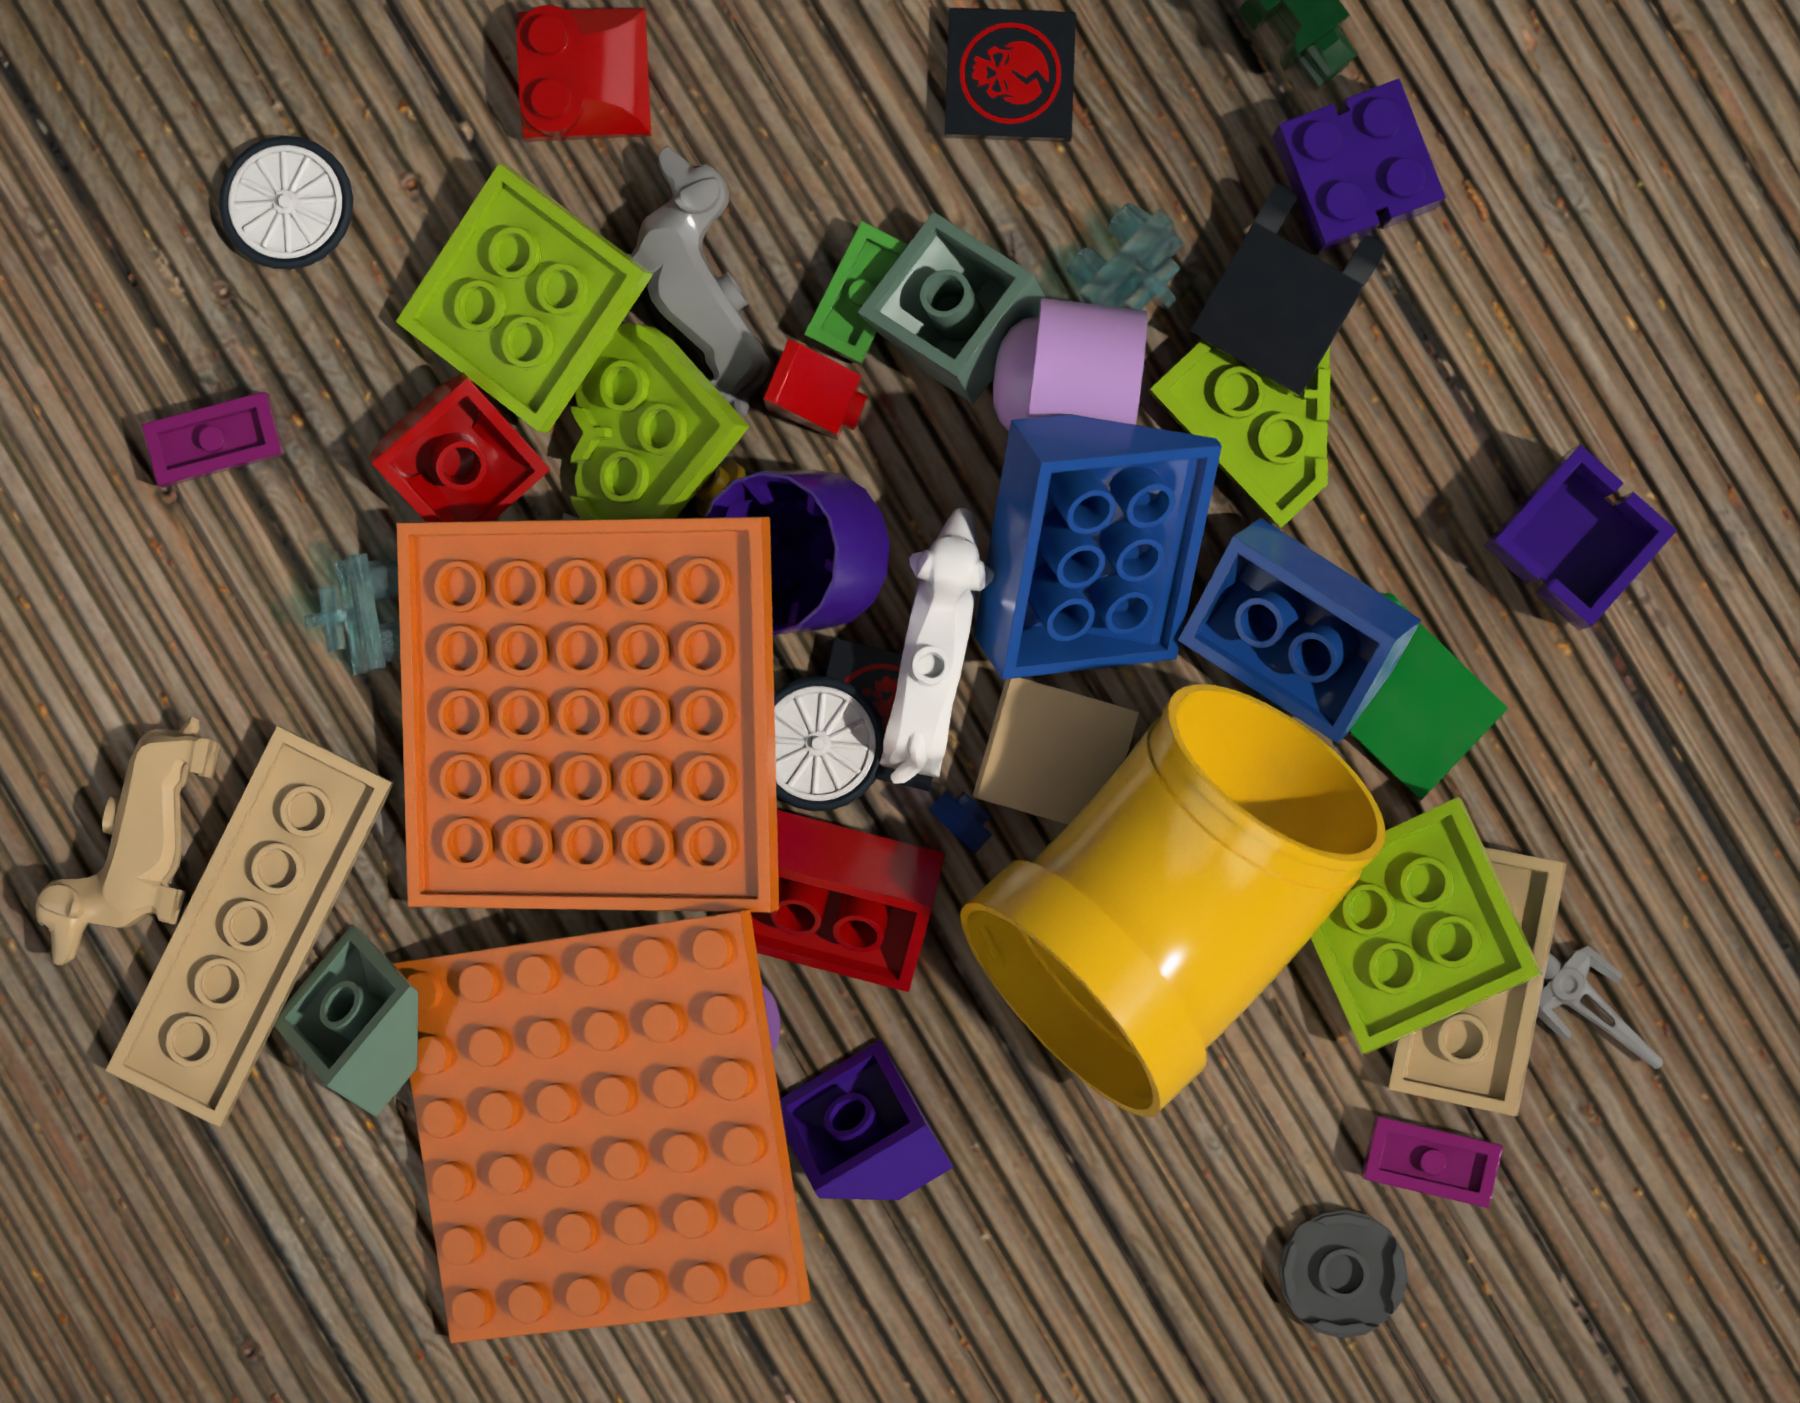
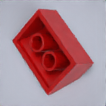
(849, 901)

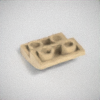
(1051, 750)

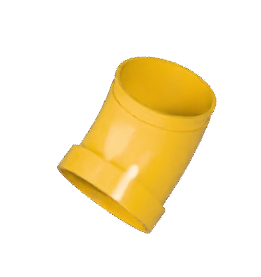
(1175, 893)

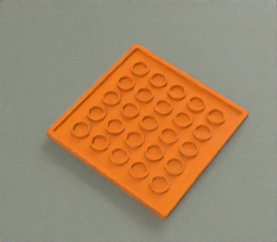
(589, 714)
(604, 1131)

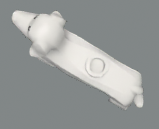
(934, 649)

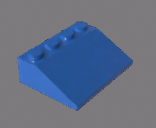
(1093, 544)

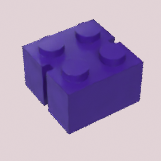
(1357, 164)
(1578, 539)

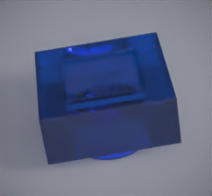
(962, 818)

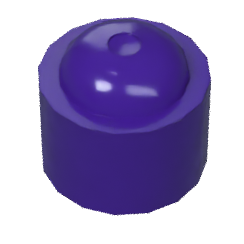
(824, 544)

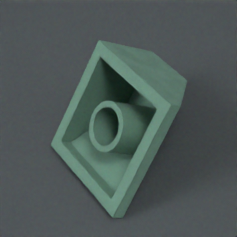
(355, 1023)

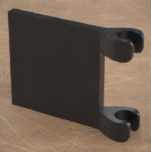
(1279, 302)

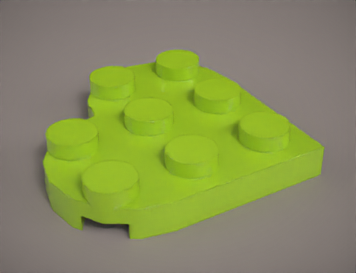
(647, 429)

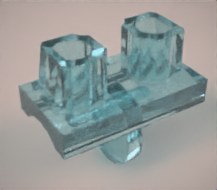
(1137, 269)
(360, 585)

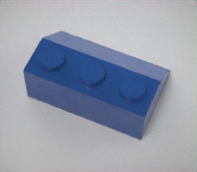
(1298, 629)

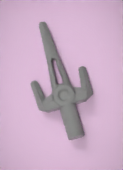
(1567, 985)

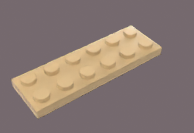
(249, 926)

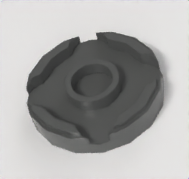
(1342, 1272)

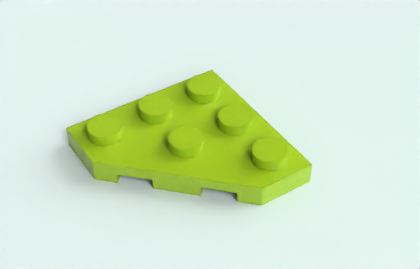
(1267, 434)

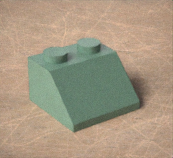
(951, 305)

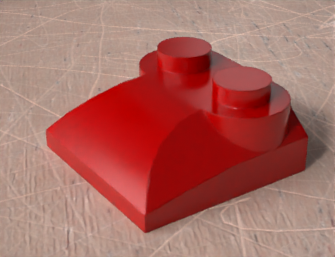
(583, 73)
(457, 456)

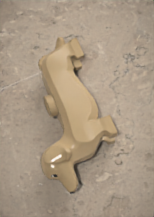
(142, 847)

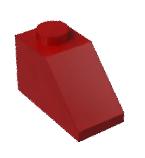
(815, 391)

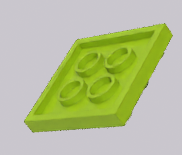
(524, 298)
(1422, 931)

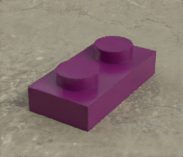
(213, 439)
(1432, 1161)

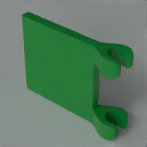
(1426, 713)

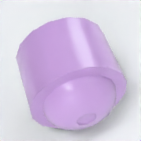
(1072, 362)

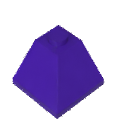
(862, 1131)

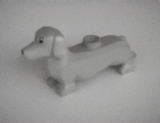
(688, 288)

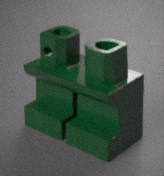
(1310, 33)

